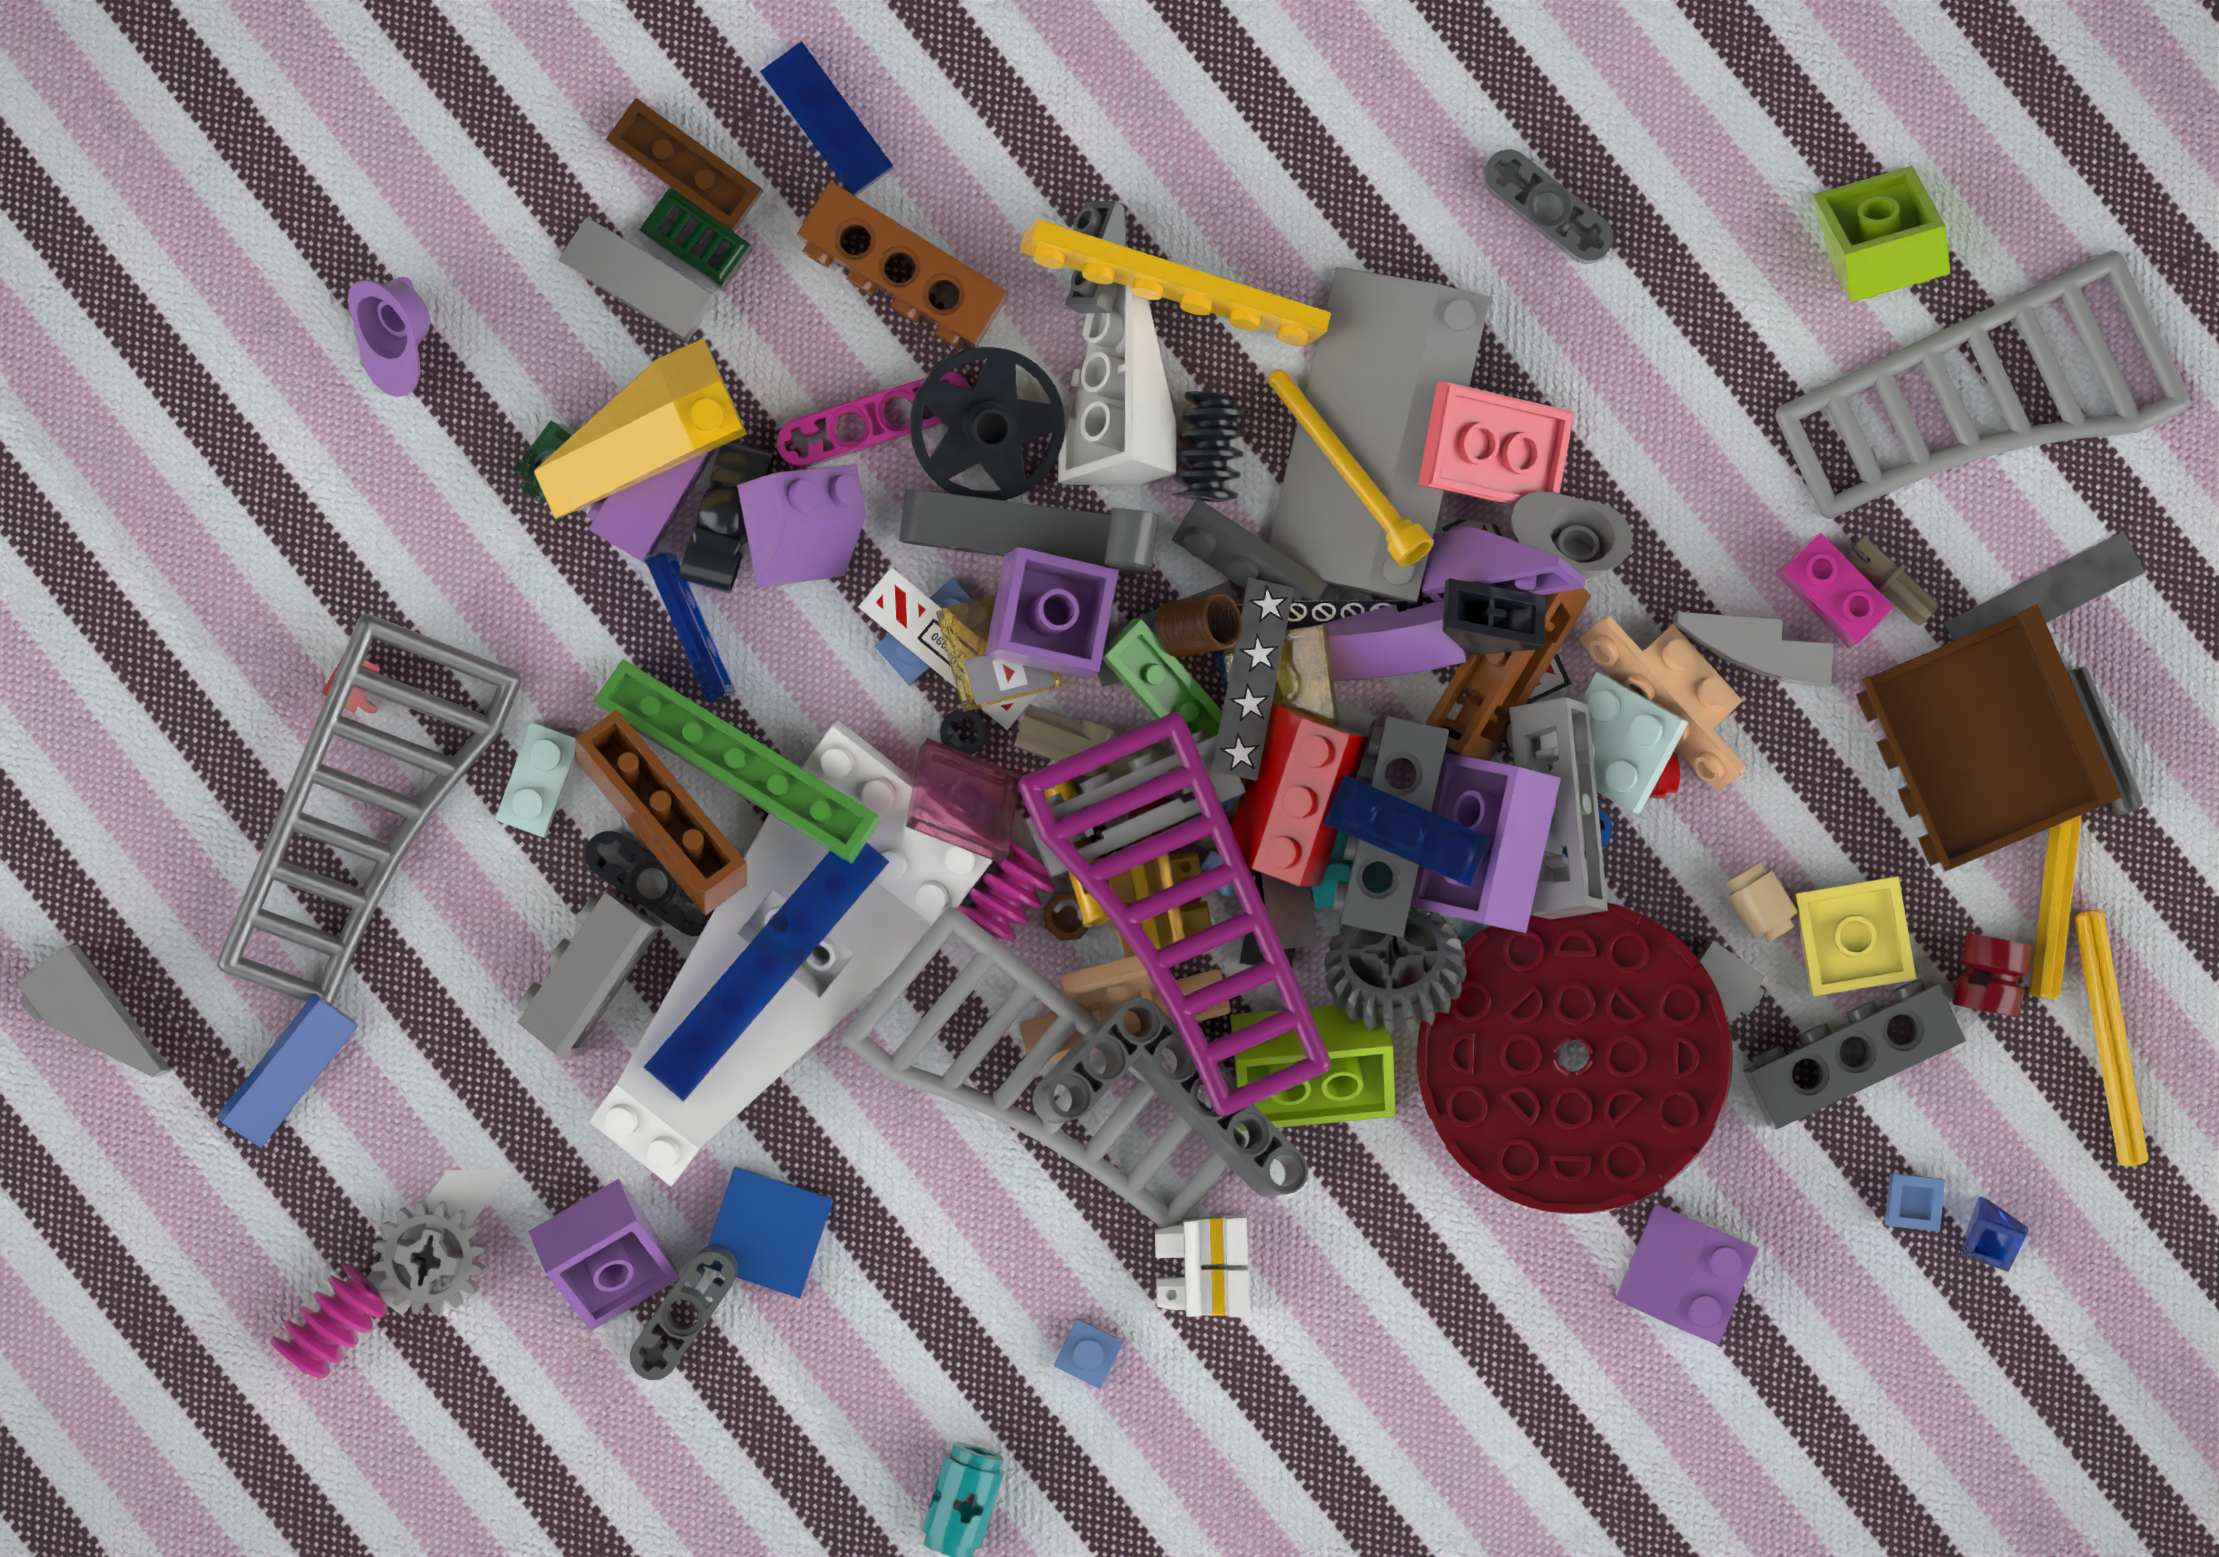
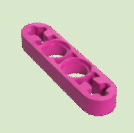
(870, 410)

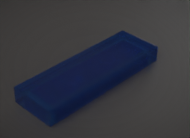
(826, 119)
(691, 627)

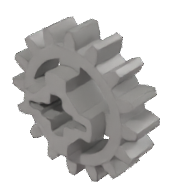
(407, 1253)

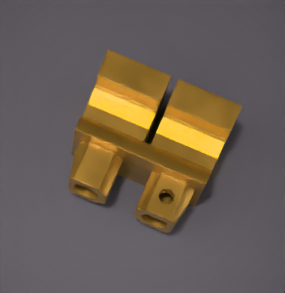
(1152, 878)

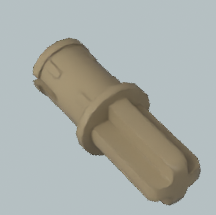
(1893, 582)

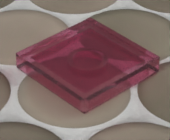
(963, 800)

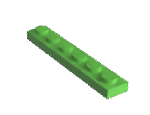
(738, 761)

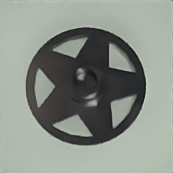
(987, 423)

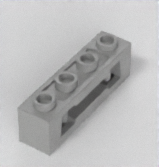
(1547, 733)
(1142, 770)

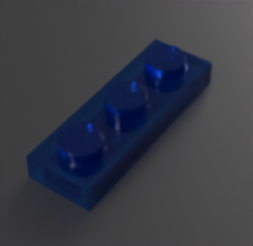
(1408, 831)

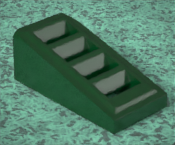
(730, 263)

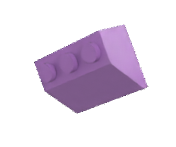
(1515, 811)

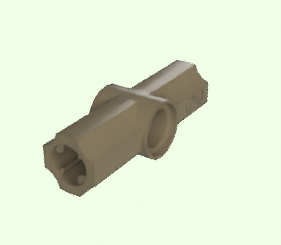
(1060, 737)

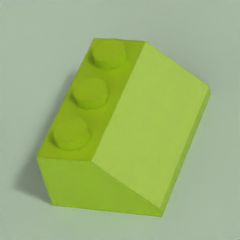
(1351, 1090)

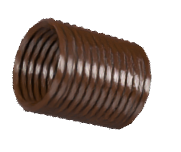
(1198, 624)

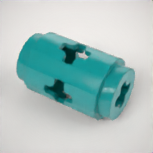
(963, 1472)

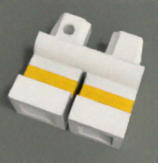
(1206, 1289)

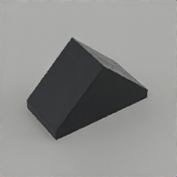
(1492, 618)

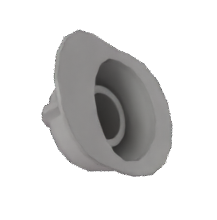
(1579, 531)

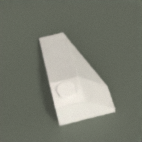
(1122, 404)

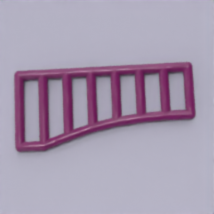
(1127, 917)

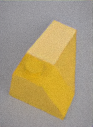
(652, 425)

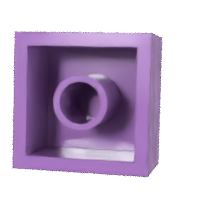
(1051, 613)

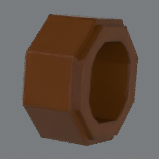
(1064, 917)

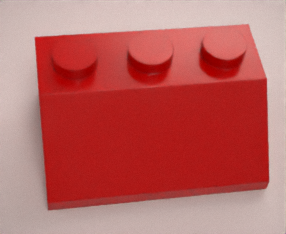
(1297, 781)

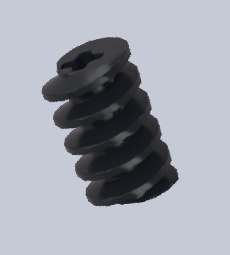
(1210, 447)

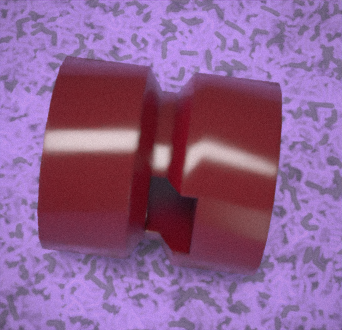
(1992, 955)

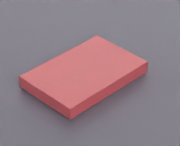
(1493, 445)

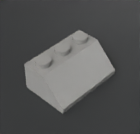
(586, 973)

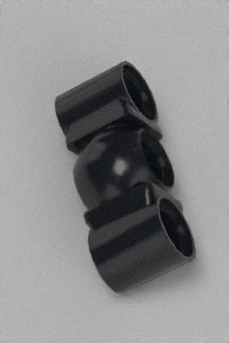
(720, 529)

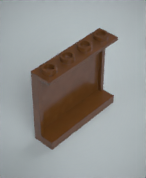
(1988, 740)

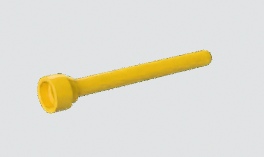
(1406, 540)

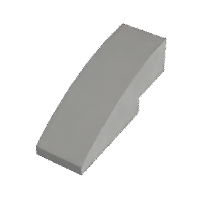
(637, 279)
(1759, 647)

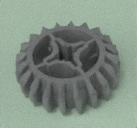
(1393, 976)

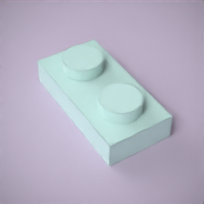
(537, 780)

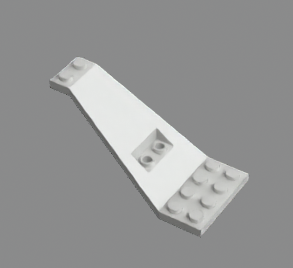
(863, 950)

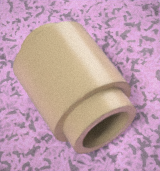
(1761, 902)

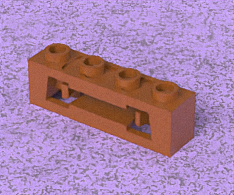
(1501, 682)

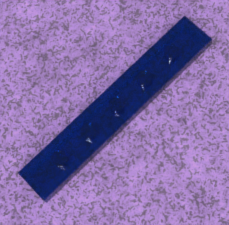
(762, 970)

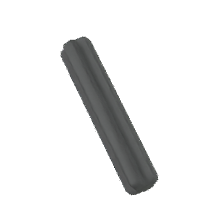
(2107, 740)

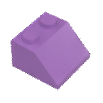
(802, 523)
(603, 1255)
(1687, 1274)

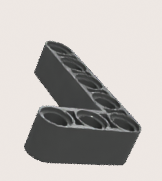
(997, 527)
(1176, 1089)

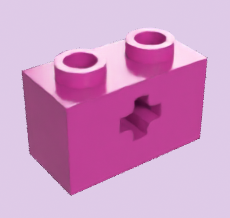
(1834, 590)

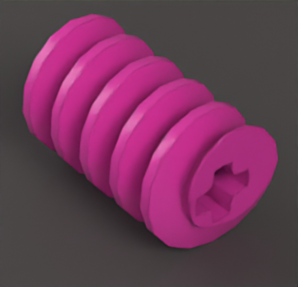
(1009, 894)
(332, 1324)

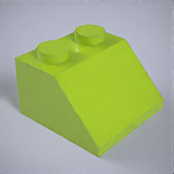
(1883, 234)

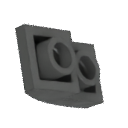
(1106, 222)

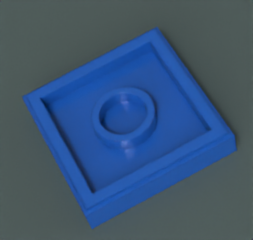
(770, 1230)

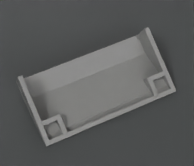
(1376, 392)

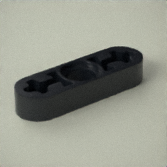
(613, 872)

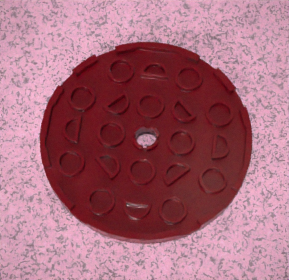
(1620, 1121)

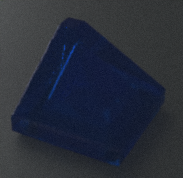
(1993, 1236)

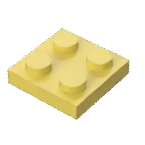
(1854, 936)

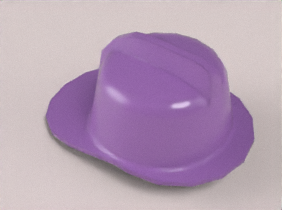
(388, 328)

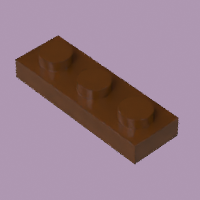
(684, 165)

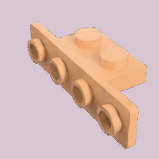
(1680, 681)
(1112, 983)

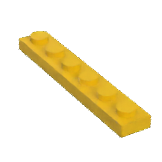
(1158, 278)

